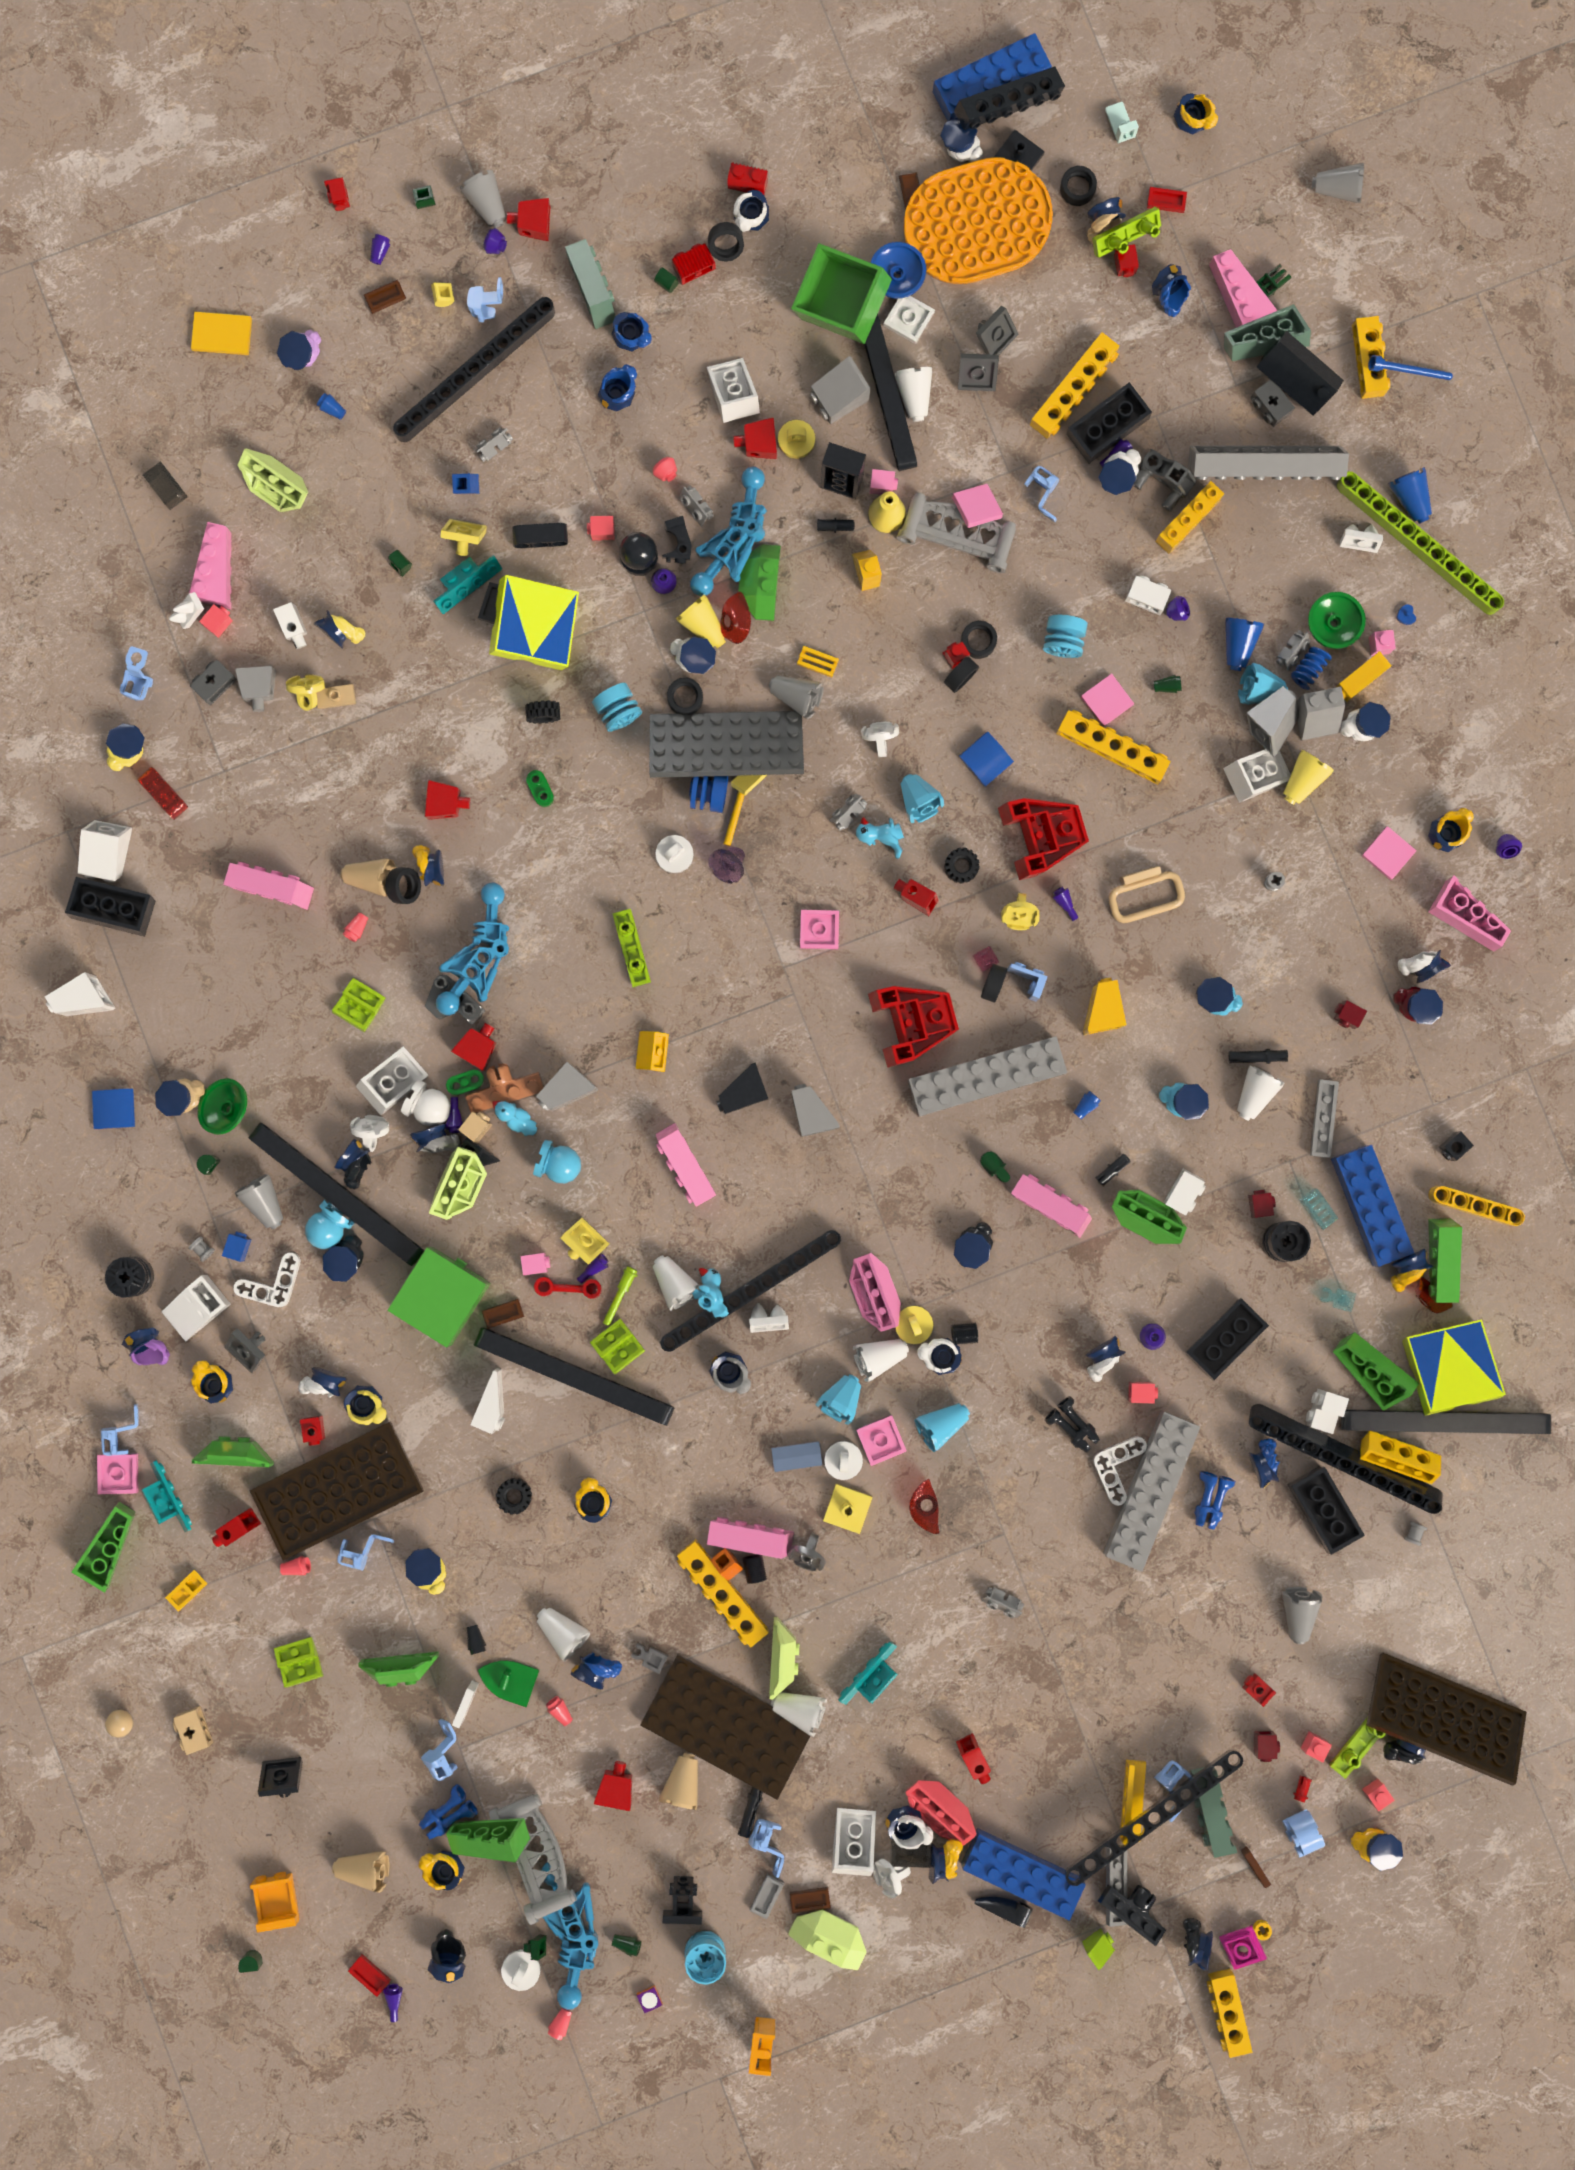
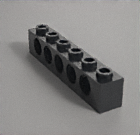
(1009, 98)

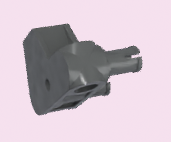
(1162, 473)
(468, 1006)

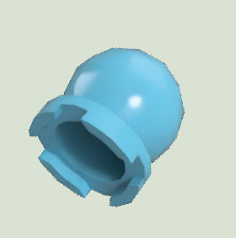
(558, 1163)
(326, 1227)

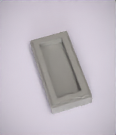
(766, 1896)

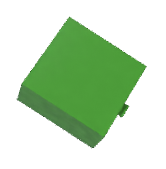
(841, 293)
(439, 1296)

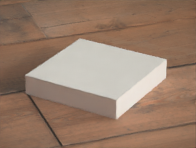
(909, 318)
(465, 1704)

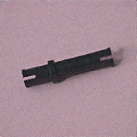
(1258, 1056)
(754, 1800)

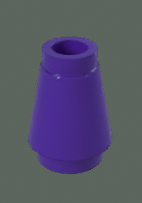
(379, 248)

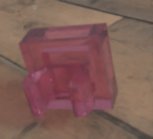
(985, 958)

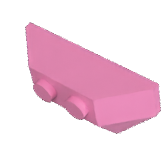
(875, 1292)

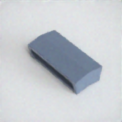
(796, 1456)

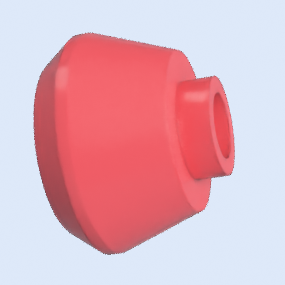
(665, 469)

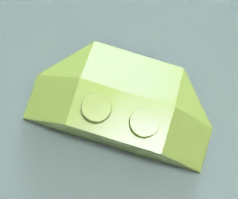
(272, 481)
(458, 1184)
(783, 1658)
(829, 1938)

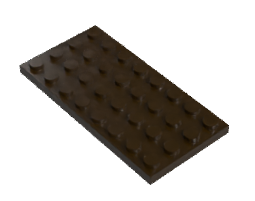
(336, 1491)
(1447, 1719)
(725, 1727)

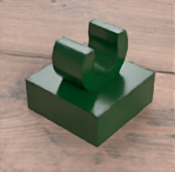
(536, 1947)

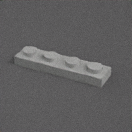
(1324, 1118)
(1117, 1878)

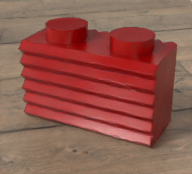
(747, 178)
(693, 263)

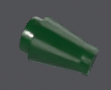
(1169, 684)
(627, 1944)

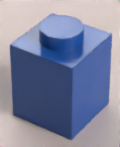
(465, 483)
(236, 1246)

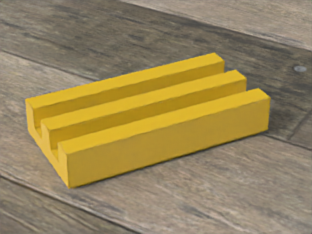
(821, 655)

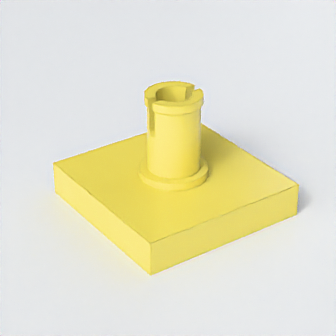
(463, 533)
(584, 1241)
(847, 1508)

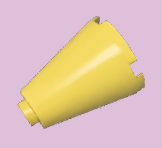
(887, 512)
(702, 622)
(1305, 777)

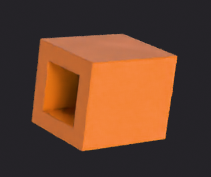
(726, 1564)

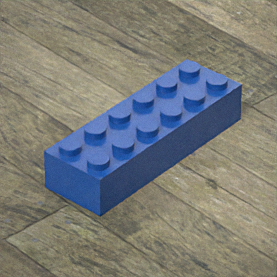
(991, 71)
(1372, 1205)
(1022, 1874)

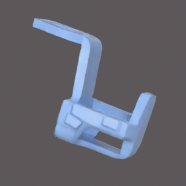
(478, 299)
(1047, 483)
(134, 674)
(111, 1435)
(359, 1560)
(435, 1758)
(1170, 1780)
(761, 1840)

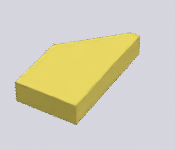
(746, 783)

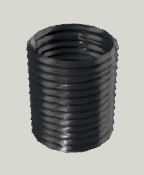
(964, 1333)
(754, 1569)

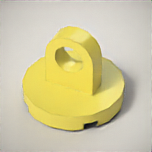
(796, 439)
(304, 688)
(1020, 914)
(914, 1325)

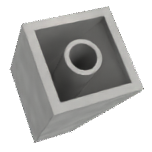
(840, 391)
(1320, 713)
(1273, 719)
(565, 1088)
(811, 1112)

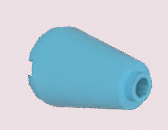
(941, 1425)

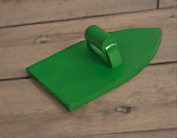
(509, 1680)

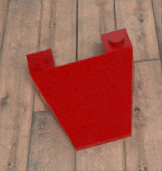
(1049, 832)
(919, 1019)

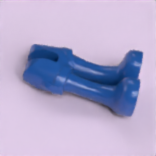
(1201, 1510)
(457, 1796)

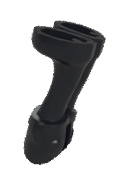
(1083, 1428)

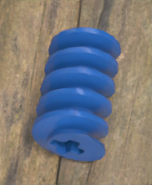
(1309, 666)

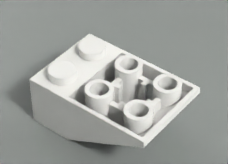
(195, 1307)

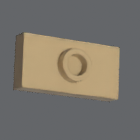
(336, 696)

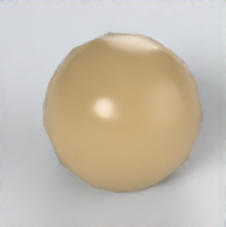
(119, 1723)

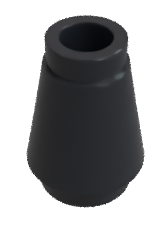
(475, 1640)

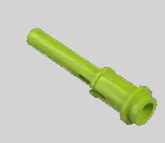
(624, 1285)

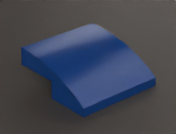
(986, 758)
(113, 1108)

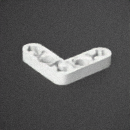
(271, 1291)
(1112, 1461)

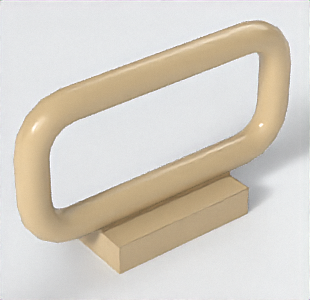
(1140, 879)

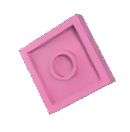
(977, 505)
(1107, 700)
(1388, 853)
(819, 929)
(881, 1440)
(117, 1474)

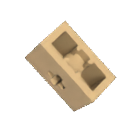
(476, 1126)
(191, 1720)

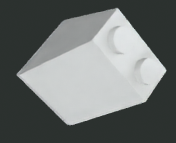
(103, 850)
(79, 997)

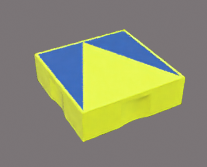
(534, 622)
(1453, 1367)

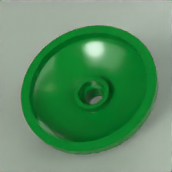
(1345, 612)
(222, 1106)

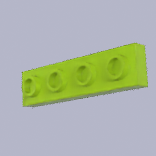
(1120, 235)
(631, 948)
(1355, 1749)

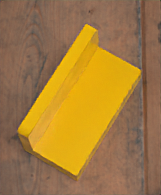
(652, 1051)

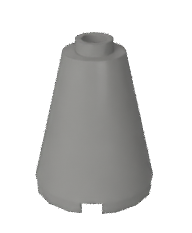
(1341, 182)
(485, 198)
(797, 694)
(262, 1201)
(1301, 1612)

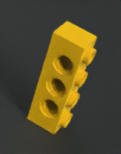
(1371, 327)
(1189, 517)
(1400, 1457)
(1240, 2042)

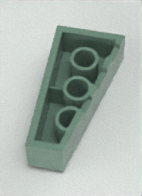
(591, 282)
(1261, 334)
(1212, 1819)

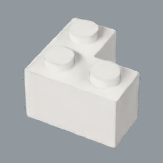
(1326, 1410)

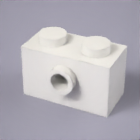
(1148, 595)
(1185, 1192)

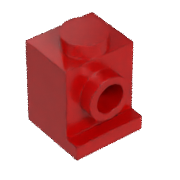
(337, 193)
(956, 653)
(315, 1423)
(1264, 1695)

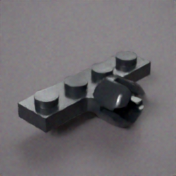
(1134, 1911)

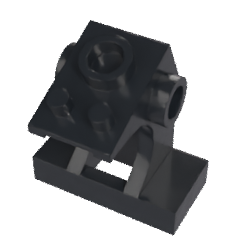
(678, 529)
(682, 1911)

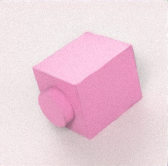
(883, 481)
(1382, 641)
(535, 1263)

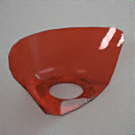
(739, 613)
(1422, 1293)
(929, 1519)

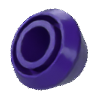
(494, 242)
(666, 585)
(1178, 609)
(1508, 846)
(1146, 1336)

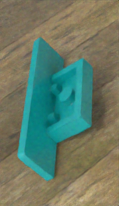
(465, 580)
(163, 1501)
(874, 1677)

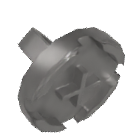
(806, 1556)

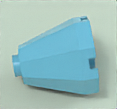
(1258, 684)
(920, 798)
(841, 1399)

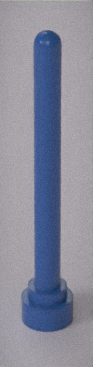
(1377, 363)

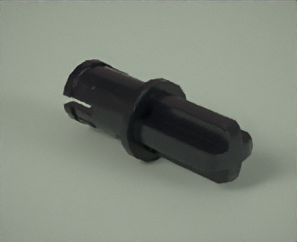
(835, 525)
(1113, 1169)

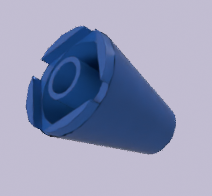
(1414, 494)
(1241, 641)

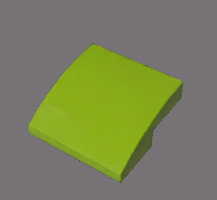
(358, 1005)
(617, 1346)
(298, 1662)

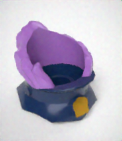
(146, 1347)

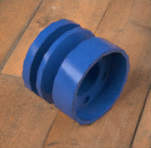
(709, 791)

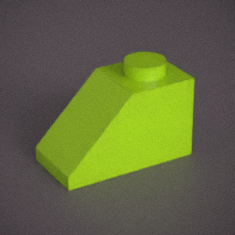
(1099, 1947)

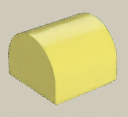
(442, 294)

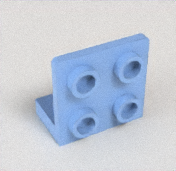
(1038, 977)

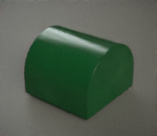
(424, 197)
(666, 280)
(399, 563)
(207, 1164)
(250, 1962)

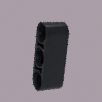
(540, 535)

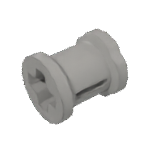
(1275, 875)
(201, 1249)
(1415, 1533)

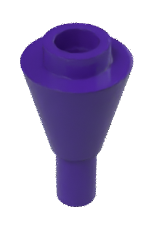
(1122, 446)
(1063, 899)
(454, 1120)
(594, 1267)
(393, 1996)

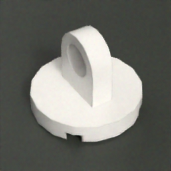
(880, 733)
(674, 854)
(369, 1129)
(843, 1460)
(889, 1877)
(520, 1971)

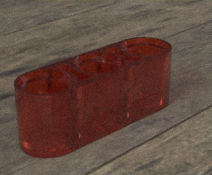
(162, 793)

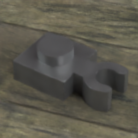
(652, 1659)

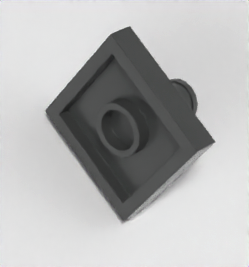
(997, 332)
(978, 372)
(246, 1349)

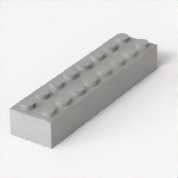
(1268, 462)
(987, 1076)
(1151, 1490)

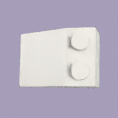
(733, 390)
(1256, 774)
(391, 1080)
(491, 1407)
(854, 1842)

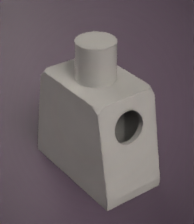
(256, 685)

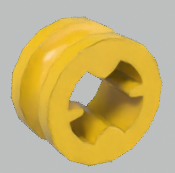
(1267, 1934)

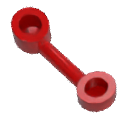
(545, 1287)

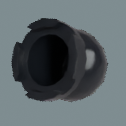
(638, 553)

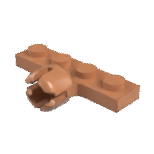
(503, 1088)

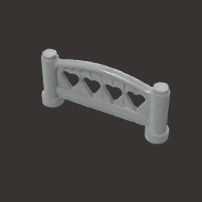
(917, 525)
(542, 1900)

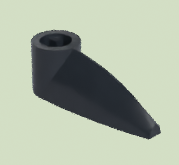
(1010, 1910)

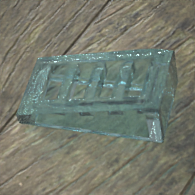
(1320, 1199)

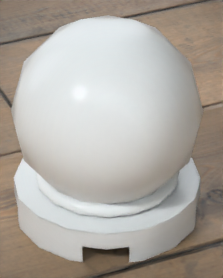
(428, 1106)

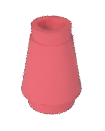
(355, 928)
(297, 1566)
(559, 1710)
(559, 2025)

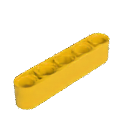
(1485, 1209)

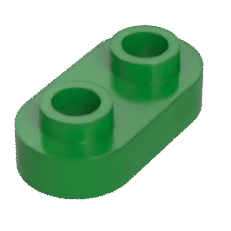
(539, 788)
(465, 1082)

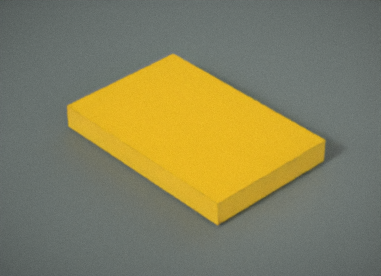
(221, 333)

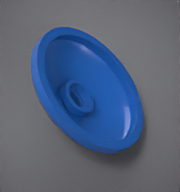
(902, 260)

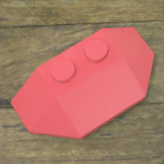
(941, 1811)

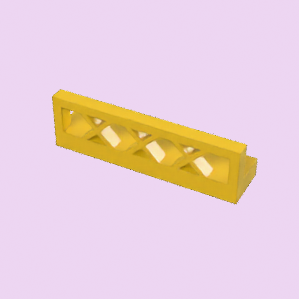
(1133, 1794)

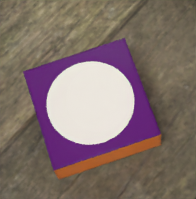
(649, 1999)

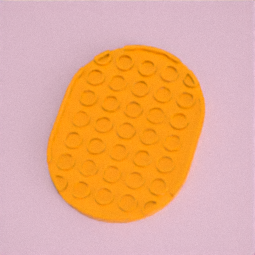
(978, 220)

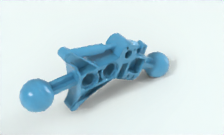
(745, 523)
(489, 933)
(573, 1954)

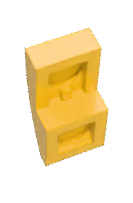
(186, 1590)

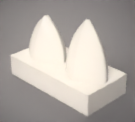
(1359, 540)
(187, 611)
(760, 1322)

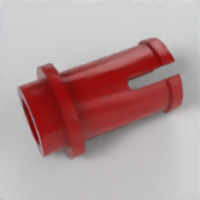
(1302, 1789)

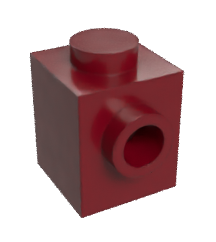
(1349, 1014)
(1261, 1204)
(1266, 1745)

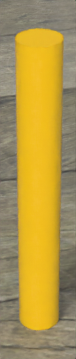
(734, 818)

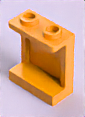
(275, 1901)

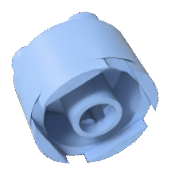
(1303, 1832)

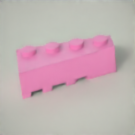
(1239, 290)
(213, 567)
(268, 885)
(1468, 915)
(685, 1165)
(1052, 1205)
(750, 1538)

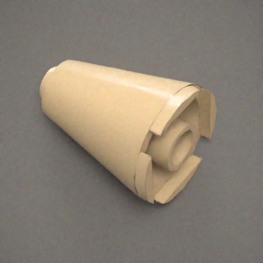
(368, 875)
(682, 1783)
(363, 1870)

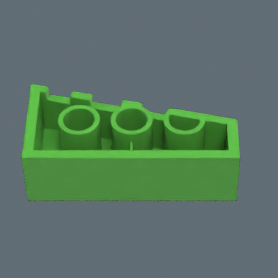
(1445, 1257)
(489, 1838)

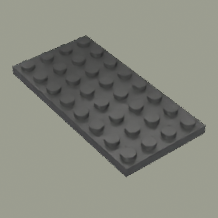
(726, 744)

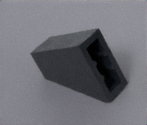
(743, 1091)

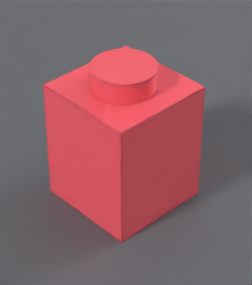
(601, 528)
(216, 620)
(1142, 1392)
(1316, 1746)
(1378, 1794)

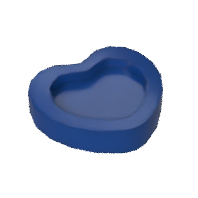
(1405, 615)

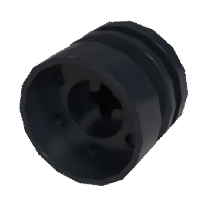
(1294, 1234)
(140, 1275)

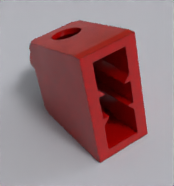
(532, 218)
(758, 439)
(444, 801)
(923, 900)
(476, 1047)
(236, 1528)
(974, 1758)
(615, 1788)

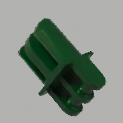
(1270, 282)
(994, 1166)

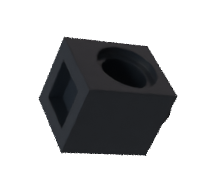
(1463, 1143)

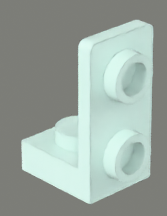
(1120, 122)

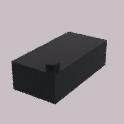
(1300, 373)
(1109, 423)
(842, 470)
(110, 906)
(1226, 1339)
(1326, 1510)

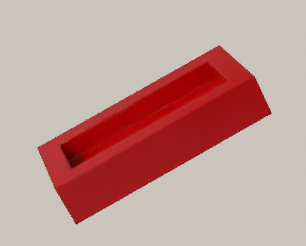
(1167, 199)
(369, 1975)

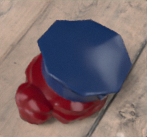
(1419, 1004)

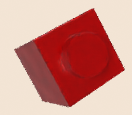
(1127, 262)

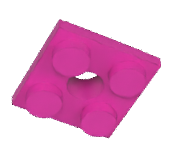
(1243, 1937)

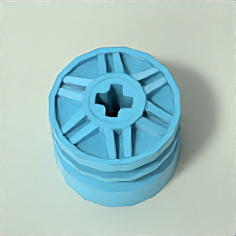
(1065, 636)
(615, 704)
(705, 1968)

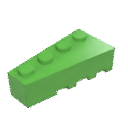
(1374, 1371)
(104, 1551)

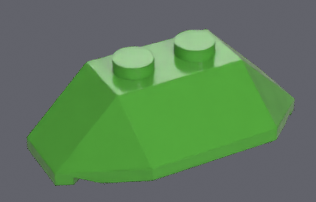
(760, 581)
(1148, 1217)
(234, 1453)
(398, 1668)

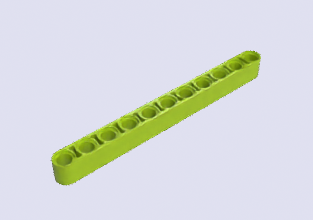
(1430, 544)

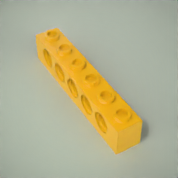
(1101, 346)
(1119, 756)
(747, 1636)

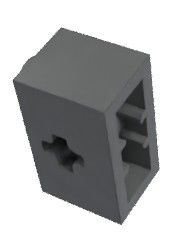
(1271, 393)
(208, 691)

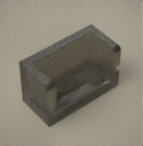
(165, 485)
(910, 1857)

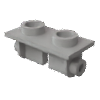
(487, 447)
(700, 512)
(1299, 643)
(853, 805)
(1009, 1607)

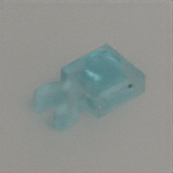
(1341, 1299)

